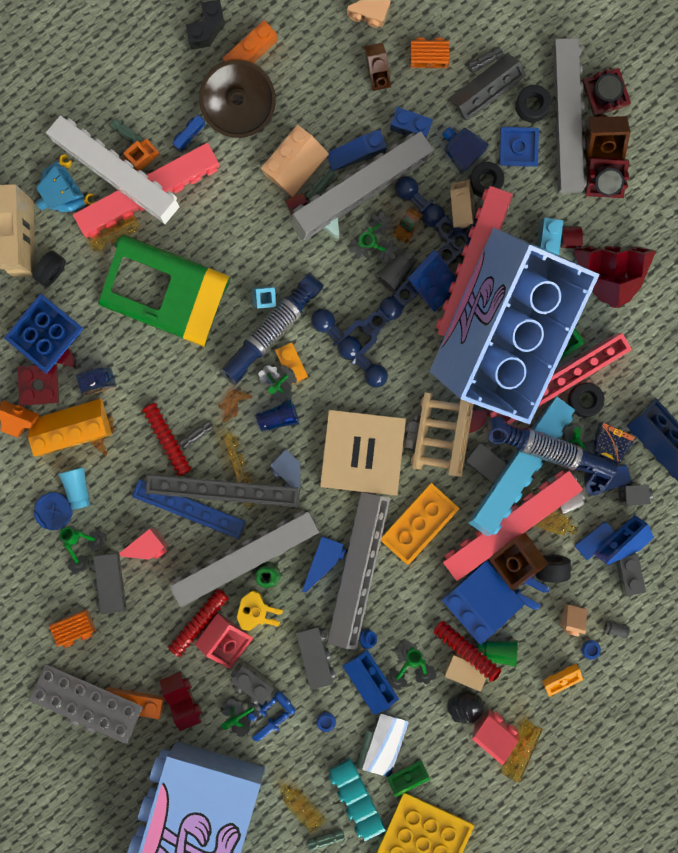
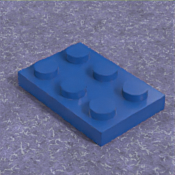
(433, 281)

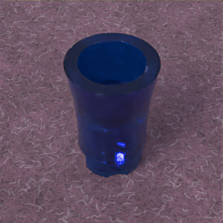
(278, 416)

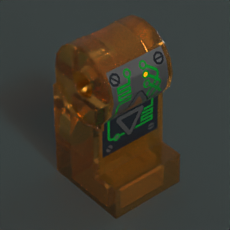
(408, 225)

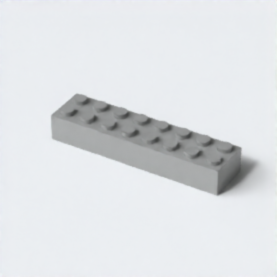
(361, 186)
(244, 559)

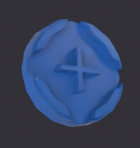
(53, 511)

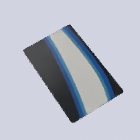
(385, 745)

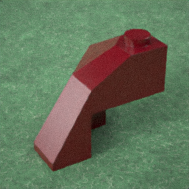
(619, 271)

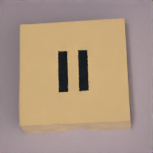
(17, 232)
(363, 452)

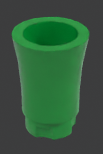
(272, 569)
(500, 651)

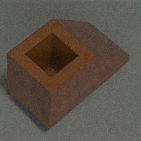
(377, 66)

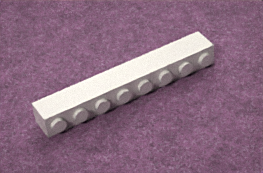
(112, 169)

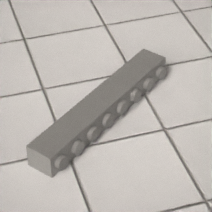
(568, 116)
(358, 571)

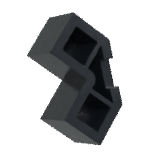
(203, 33)

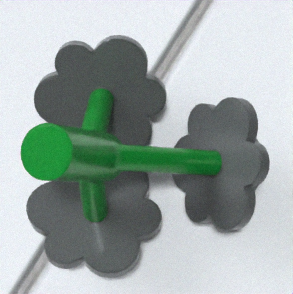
(279, 389)
(575, 436)
(239, 723)

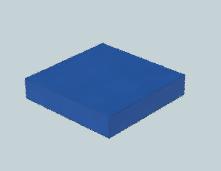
(519, 146)

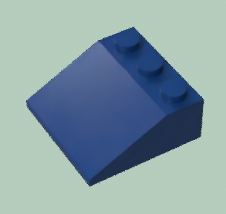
(43, 333)
(483, 602)

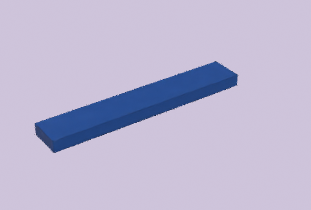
(192, 510)

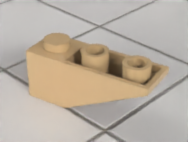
(462, 203)

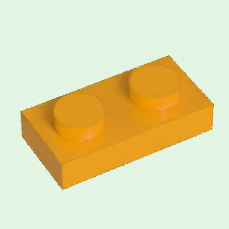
(289, 357)
(562, 680)

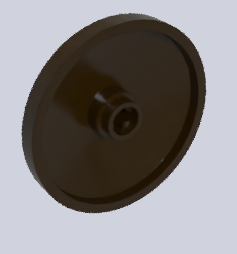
(237, 98)

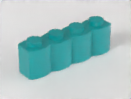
(357, 799)

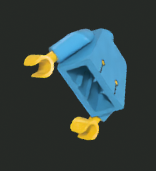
(59, 189)

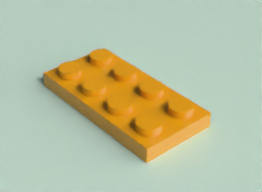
(419, 524)

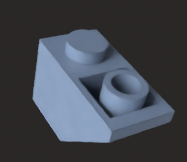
(288, 468)

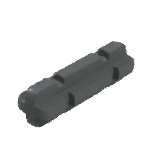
(485, 59)
(196, 434)

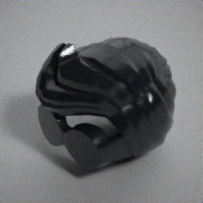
(465, 707)

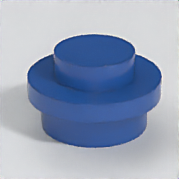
(368, 639)
(590, 649)
(326, 722)

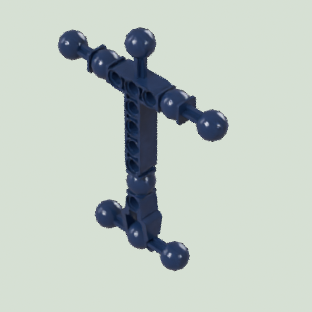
(391, 307)

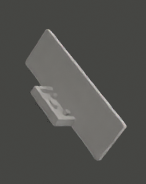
(86, 704)

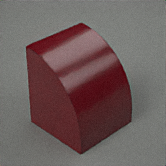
(294, 202)
(572, 237)
(68, 359)
(477, 420)

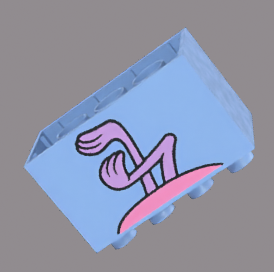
(512, 326)
(199, 803)

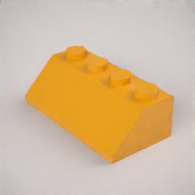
(69, 428)

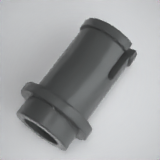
(616, 629)

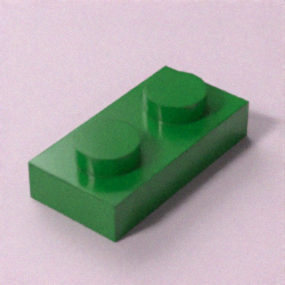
(408, 778)

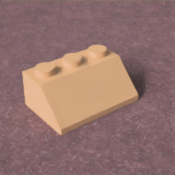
(295, 161)

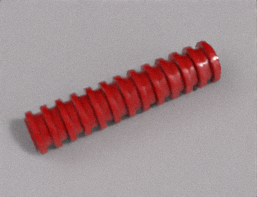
(166, 439)
(198, 622)
(467, 651)

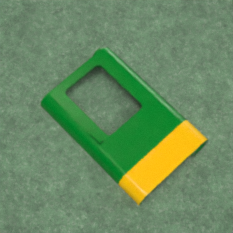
(189, 299)

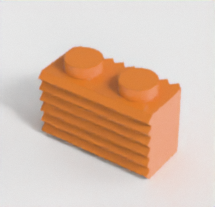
(429, 53)
(72, 628)

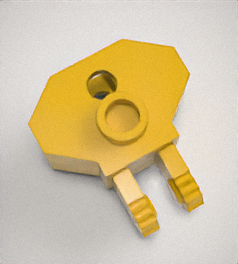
(257, 612)

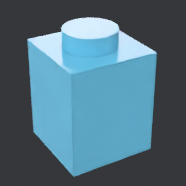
(263, 297)

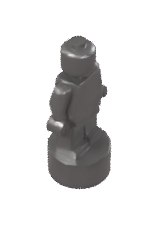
(412, 428)

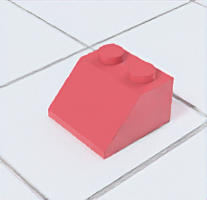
(147, 546)
(223, 641)
(495, 736)

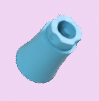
(75, 487)

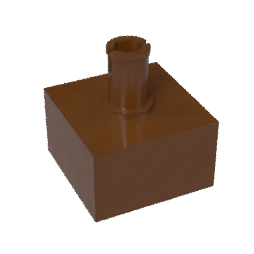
(607, 137)
(518, 561)

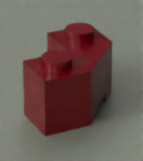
(181, 701)

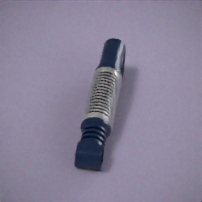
(257, 343)
(555, 452)

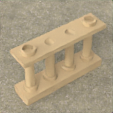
(457, 446)

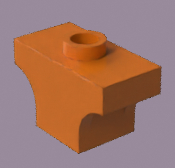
(141, 154)
(16, 418)

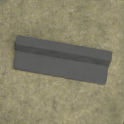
(488, 86)

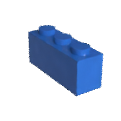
(370, 682)

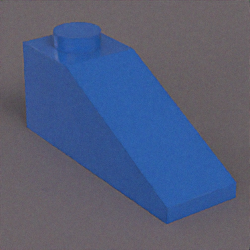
(357, 150)
(627, 540)
(325, 558)

